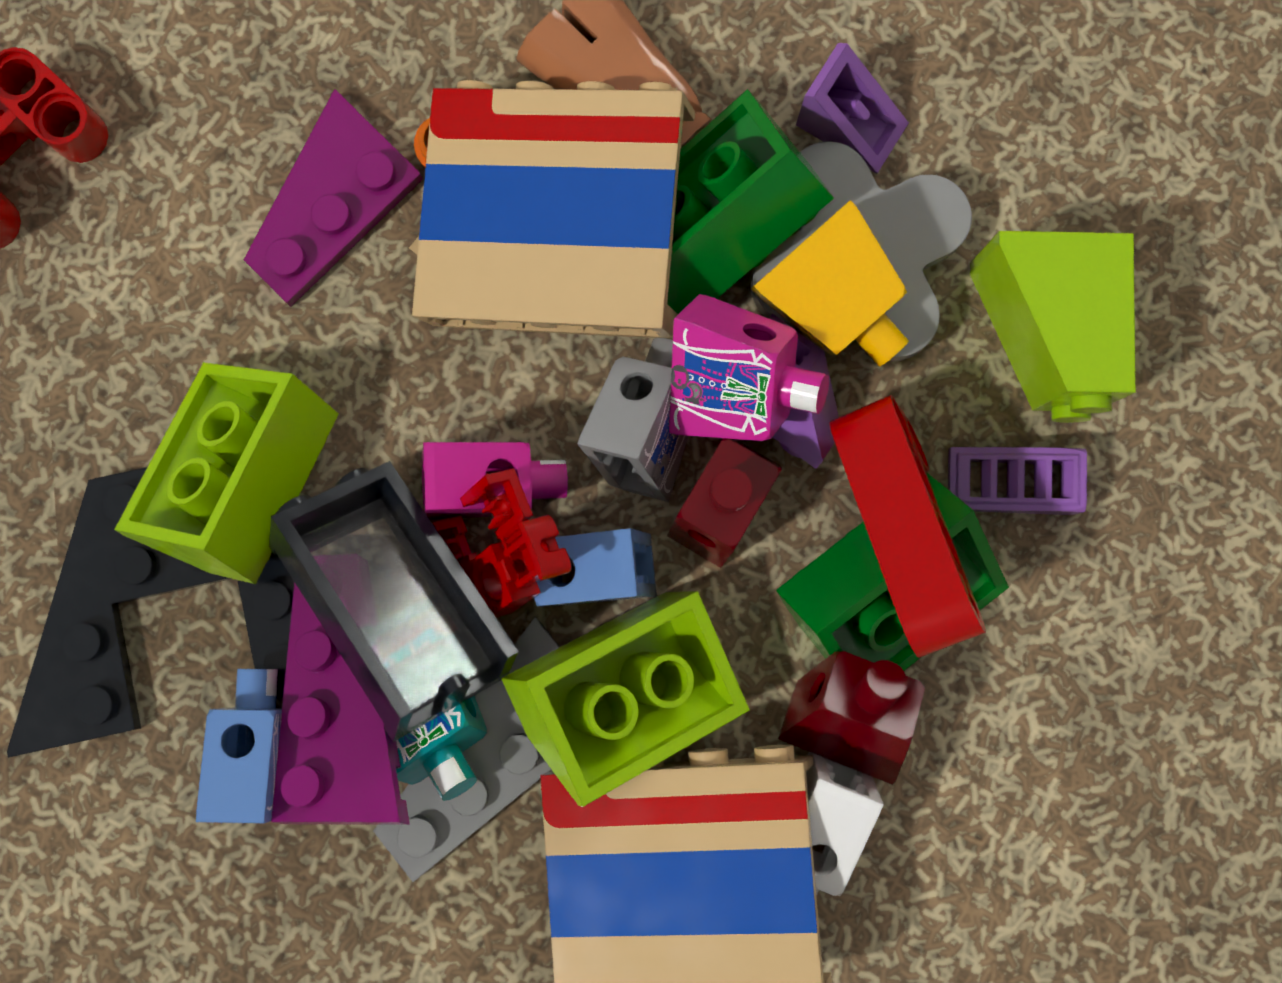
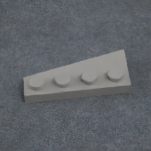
(501, 761)

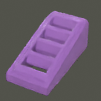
(1073, 479)

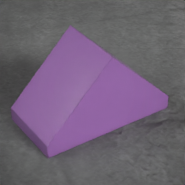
(851, 109)

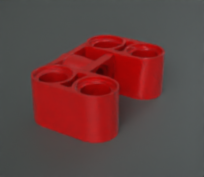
(42, 114)

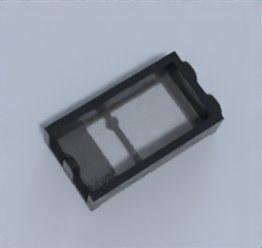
(391, 597)

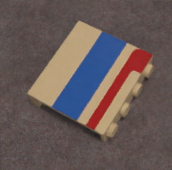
(550, 208)
(686, 874)

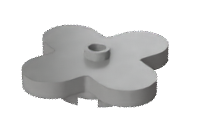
(912, 221)

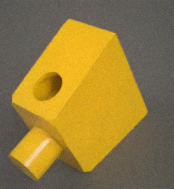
(839, 288)

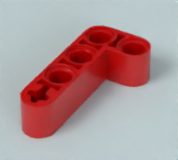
(906, 526)

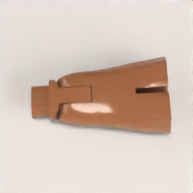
(602, 45)

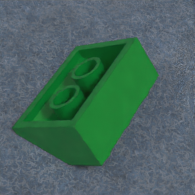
(737, 200)
(845, 599)

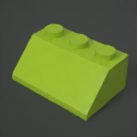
(227, 467)
(627, 694)

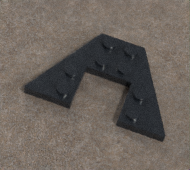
(82, 665)

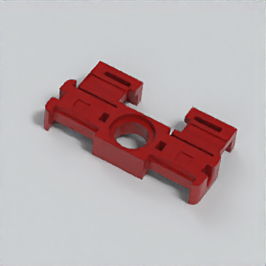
(528, 552)

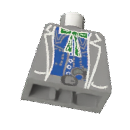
(630, 426)

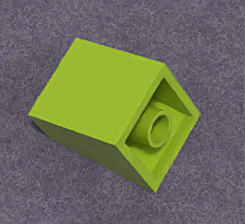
(1063, 316)

